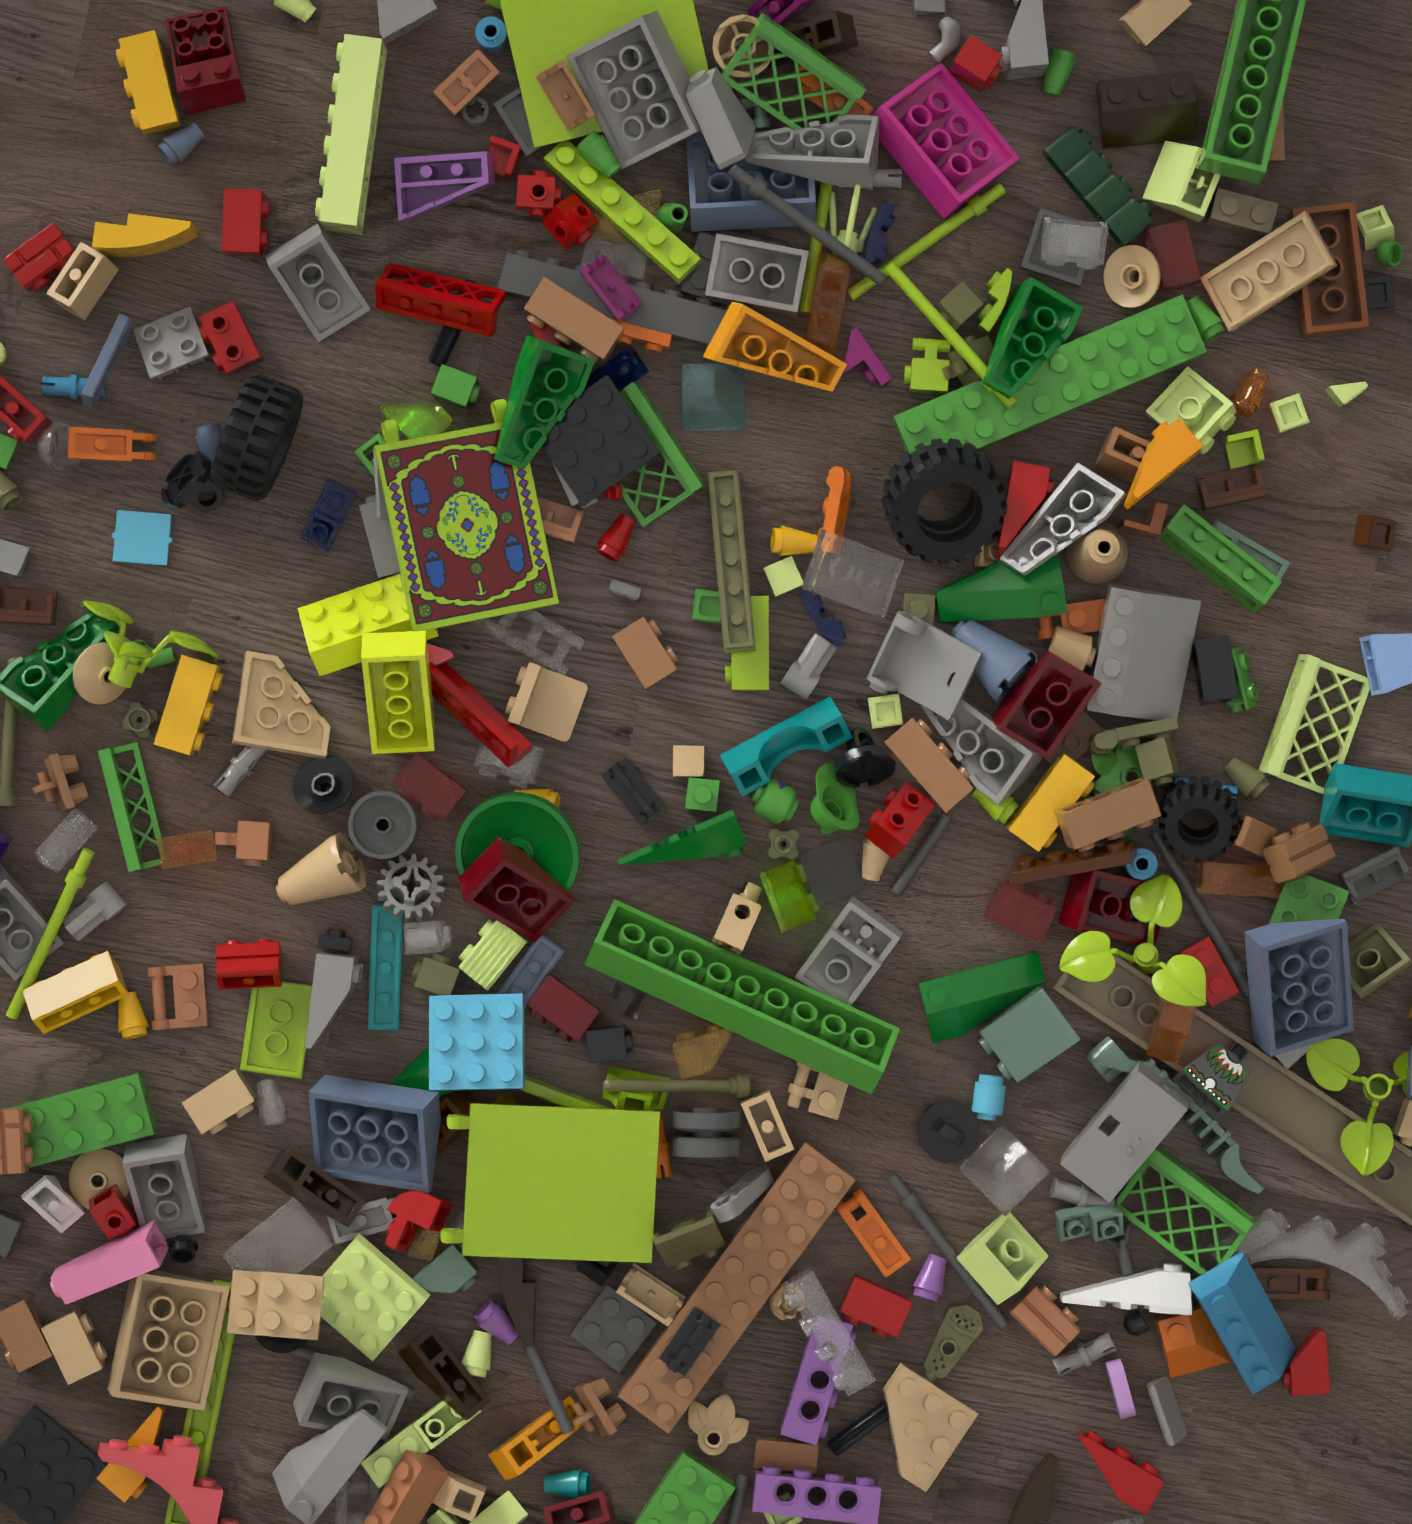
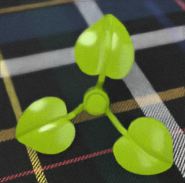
(128, 652)
(1156, 902)
(1331, 1065)

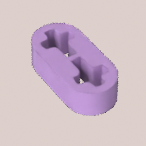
(1120, 1388)

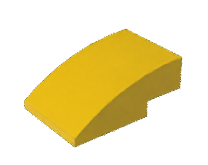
(142, 236)

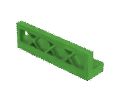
(1219, 559)
(121, 808)

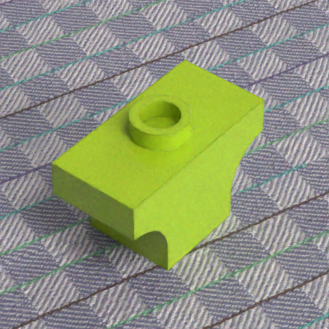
(634, 1100)

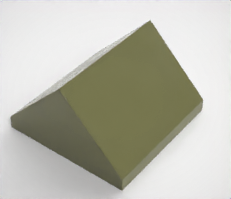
(1374, 960)

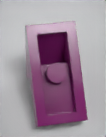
(860, 353)

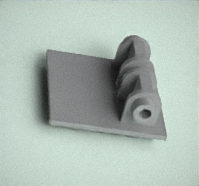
(171, 343)

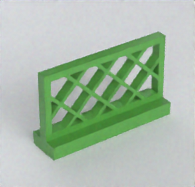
(801, 54)
(670, 450)
(1200, 1191)

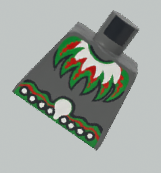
(1215, 1078)

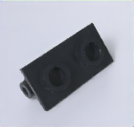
(632, 790)
(689, 1341)

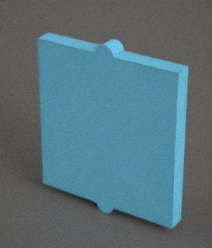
(142, 537)

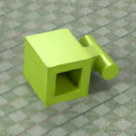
(926, 373)

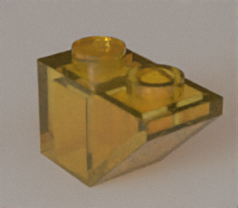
(700, 1052)

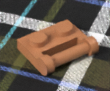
(189, 996)

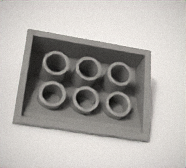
(636, 88)
(1143, 653)

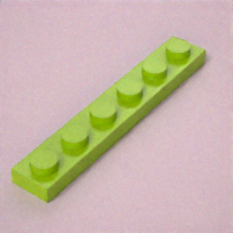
(622, 211)

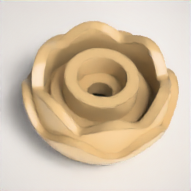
(779, 1305)

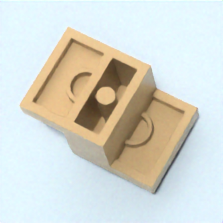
(275, 1304)

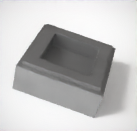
(625, 590)

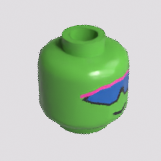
(775, 801)

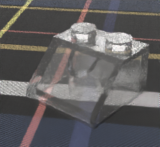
(1003, 1169)

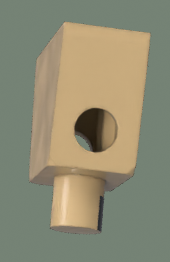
(732, 931)

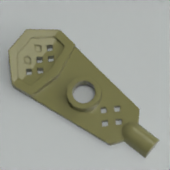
(955, 1333)

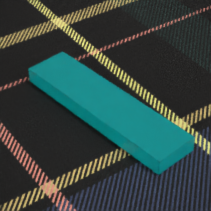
(385, 970)

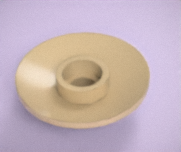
(1120, 274)
(90, 672)
(97, 1162)

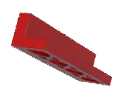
(435, 303)
(478, 715)

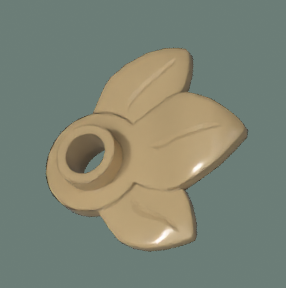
(718, 1420)

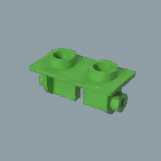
(1246, 689)

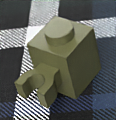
(960, 368)

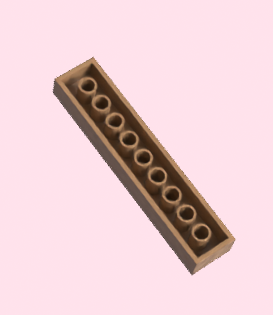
(741, 1280)

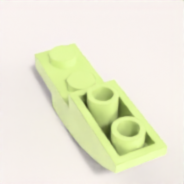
(418, 1436)

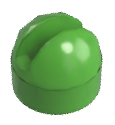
(1389, 253)

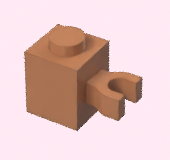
(251, 841)

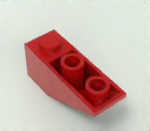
(1130, 1481)

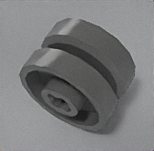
(402, 827)
(706, 1130)

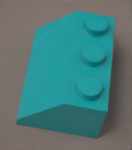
(1368, 805)

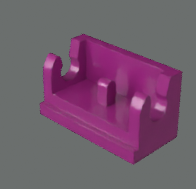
(611, 288)

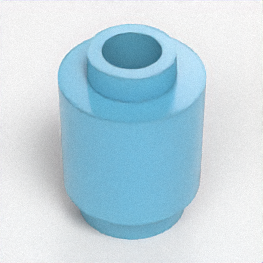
(988, 1096)

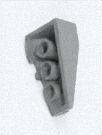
(830, 153)
(319, 1468)

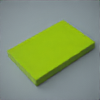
(277, 1030)

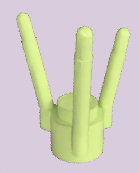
(847, 236)

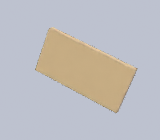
(1268, 271)

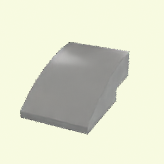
(849, 953)

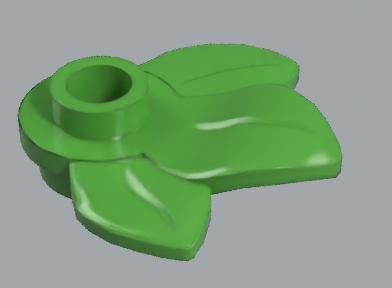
(1115, 767)

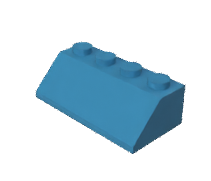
(1244, 1321)

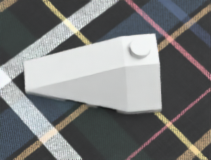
(1157, 1289)

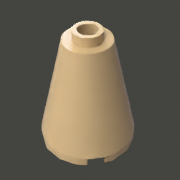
(1092, 565)
(323, 873)

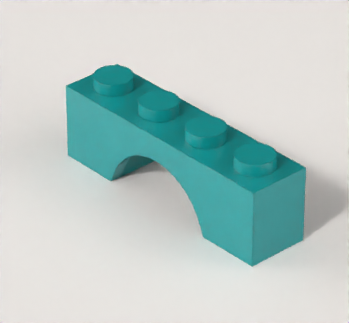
(813, 728)

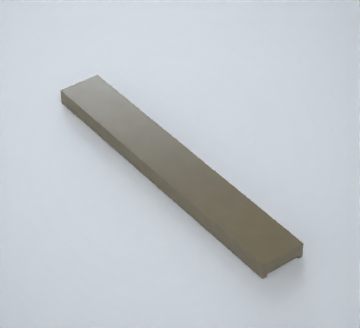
(1270, 1095)

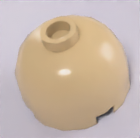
(729, 39)

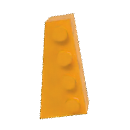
(765, 347)

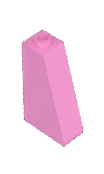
(110, 1264)

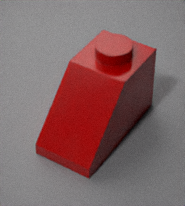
(1308, 1368)

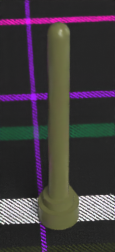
(7, 793)
(736, 1086)

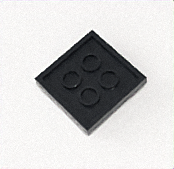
(598, 442)
(45, 1469)

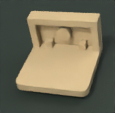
(546, 702)

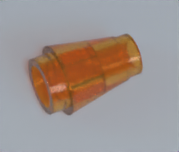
(1250, 393)

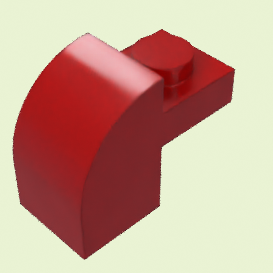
(415, 1210)

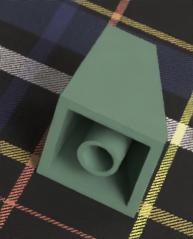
(1027, 1035)

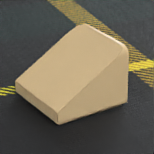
(688, 761)

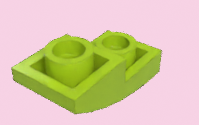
(998, 293)

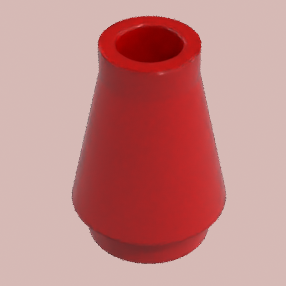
(615, 540)

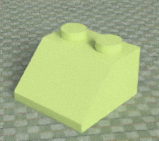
(1002, 1257)

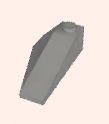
(1069, 513)
(991, 757)

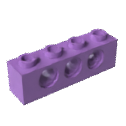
(795, 1423)
(863, 1511)

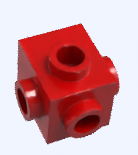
(538, 182)
(570, 222)

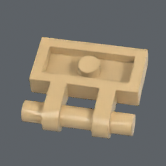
(825, 1097)

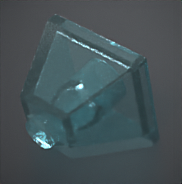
(713, 397)

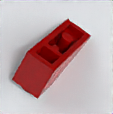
(1025, 494)

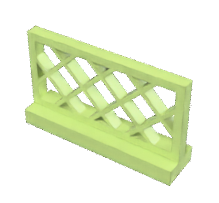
(1291, 714)

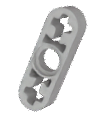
(742, 1194)

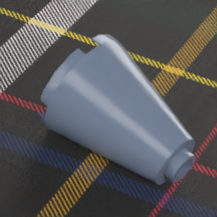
(1002, 659)

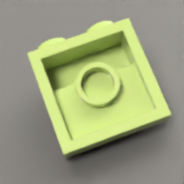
(1197, 405)

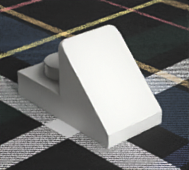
(53, 1203)

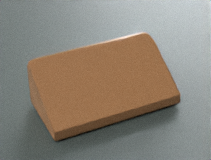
(785, 1454)

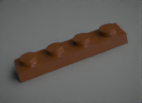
(1062, 864)

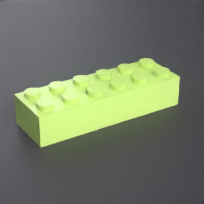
(352, 134)

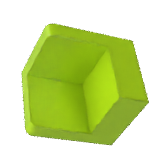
(1243, 449)

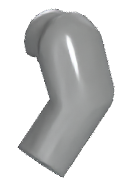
(950, 39)

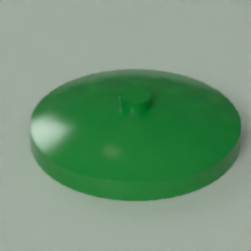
(528, 824)

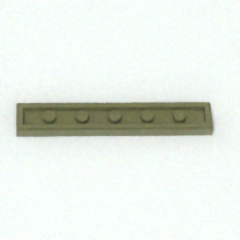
(731, 561)

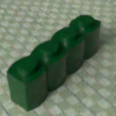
(1097, 187)

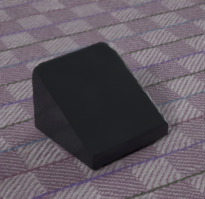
(597, 1270)

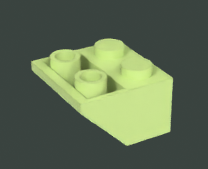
(1178, 182)

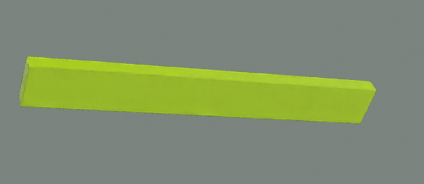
(201, 1424)

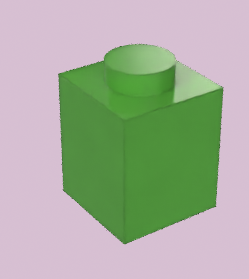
(456, 387)
(702, 794)

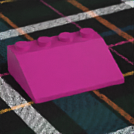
(943, 140)

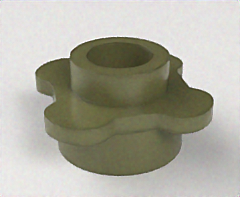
(136, 711)
(789, 850)

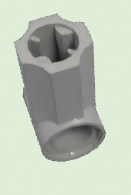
(805, 672)
(99, 907)

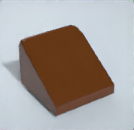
(1374, 532)

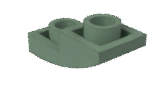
(1099, 1221)

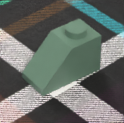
(448, 1272)

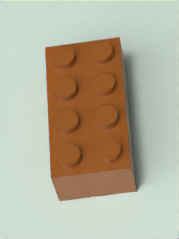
(1338, 298)

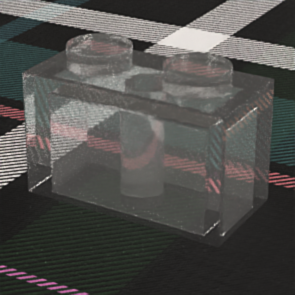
(1073, 242)
(427, 936)

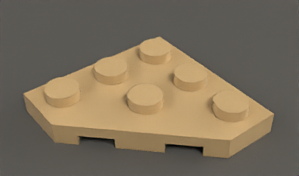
(277, 711)
(923, 1425)

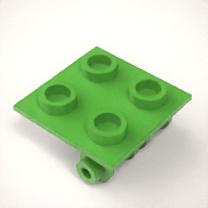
(1309, 900)

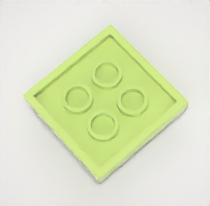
(369, 1297)

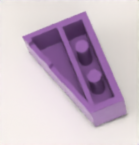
(439, 180)

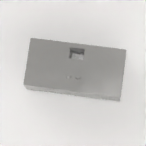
(1125, 1131)

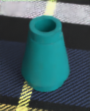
(568, 1484)

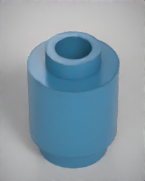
(491, 44)
(1132, 870)

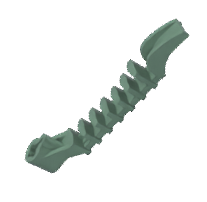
(1112, 1062)

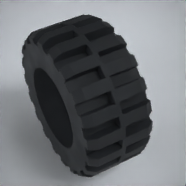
(257, 437)
(961, 533)

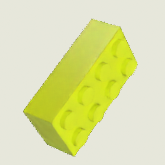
(337, 623)
(398, 692)

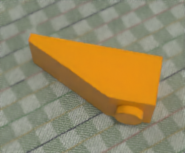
(1165, 454)
(531, 1443)
(123, 1480)

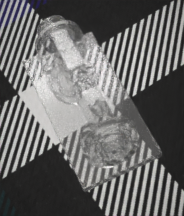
(65, 840)

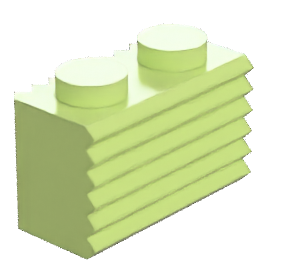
(492, 953)

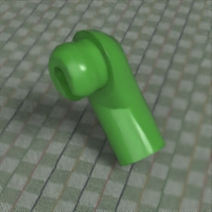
(164, 657)

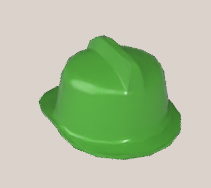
(834, 803)

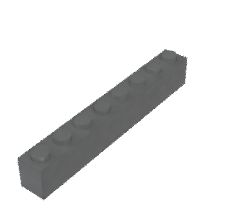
(661, 312)

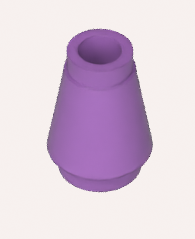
(930, 1279)
(496, 1321)

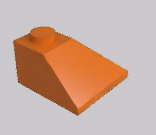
(1189, 1342)

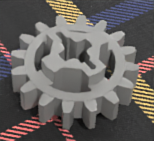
(397, 887)

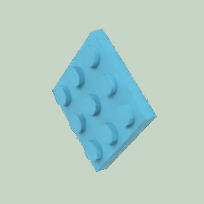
(476, 1042)

